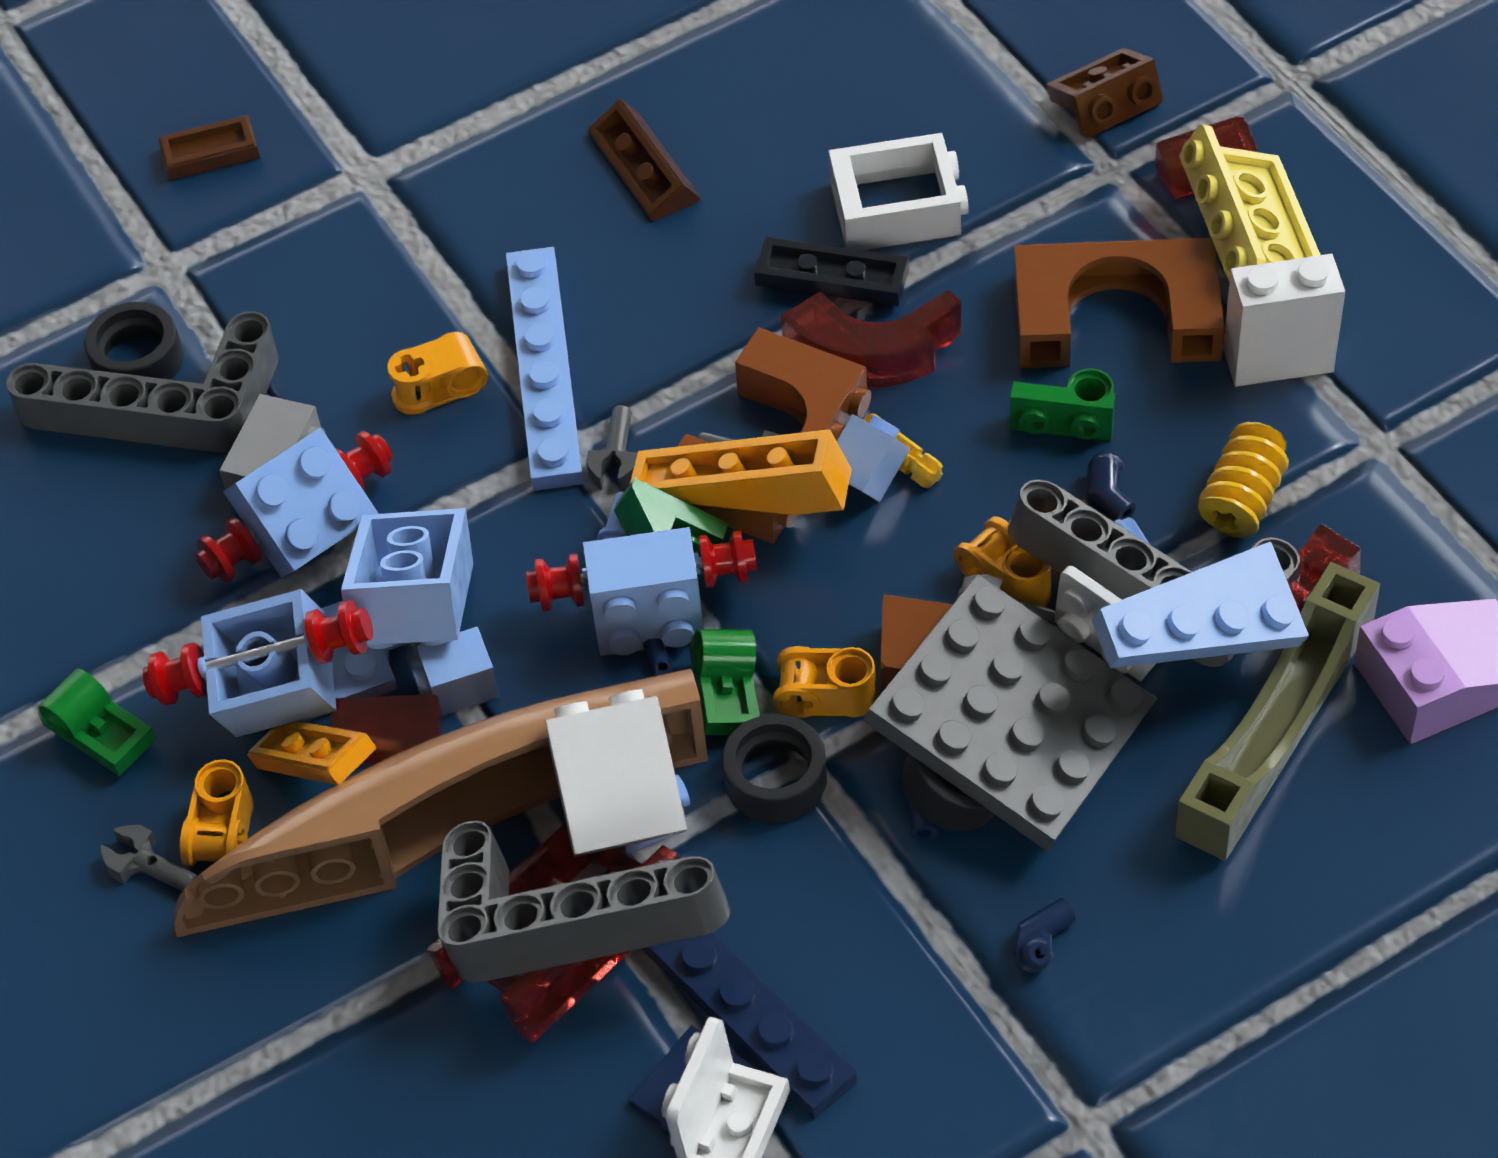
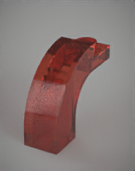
(889, 350)

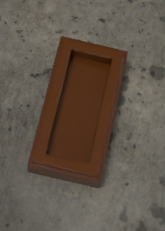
(208, 147)

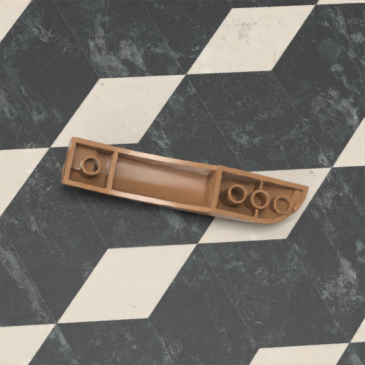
(402, 808)

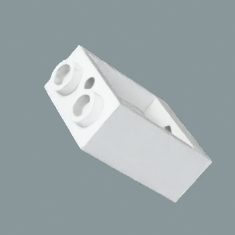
(899, 221)

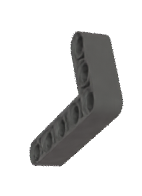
(154, 408)
(1073, 534)
(567, 923)

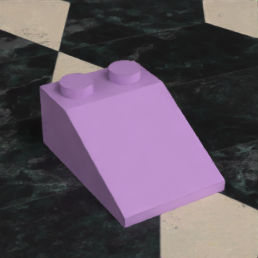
(1432, 664)

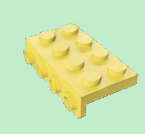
(1245, 203)

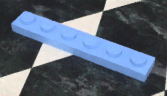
(544, 369)

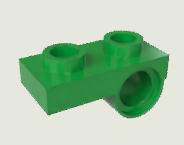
(1079, 410)
(723, 674)
(94, 724)

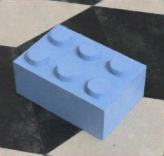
(411, 575)

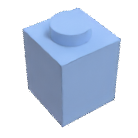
(872, 454)
(457, 672)

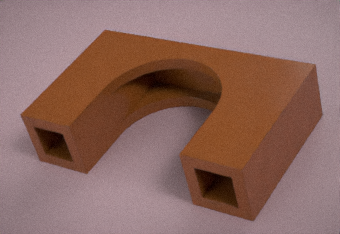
(1170, 272)
(807, 385)

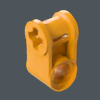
(439, 370)
(1000, 557)
(825, 682)
(214, 823)

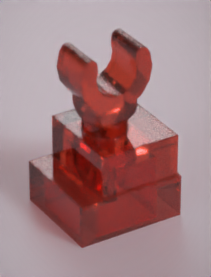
(1315, 556)

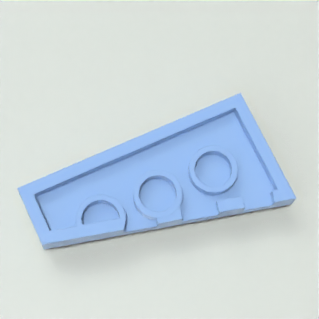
(1206, 613)

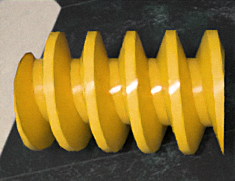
(1244, 479)

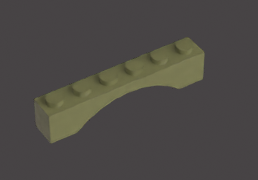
(1245, 767)

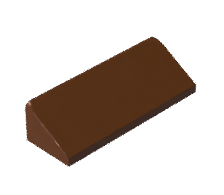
(642, 161)

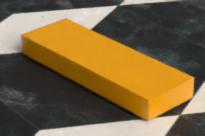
(311, 751)

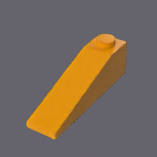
(754, 474)

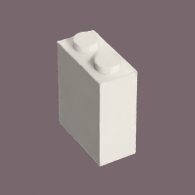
(1283, 319)
(615, 773)

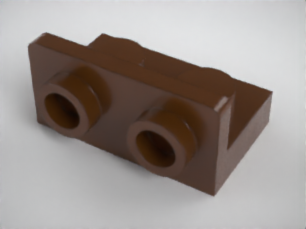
(1108, 90)

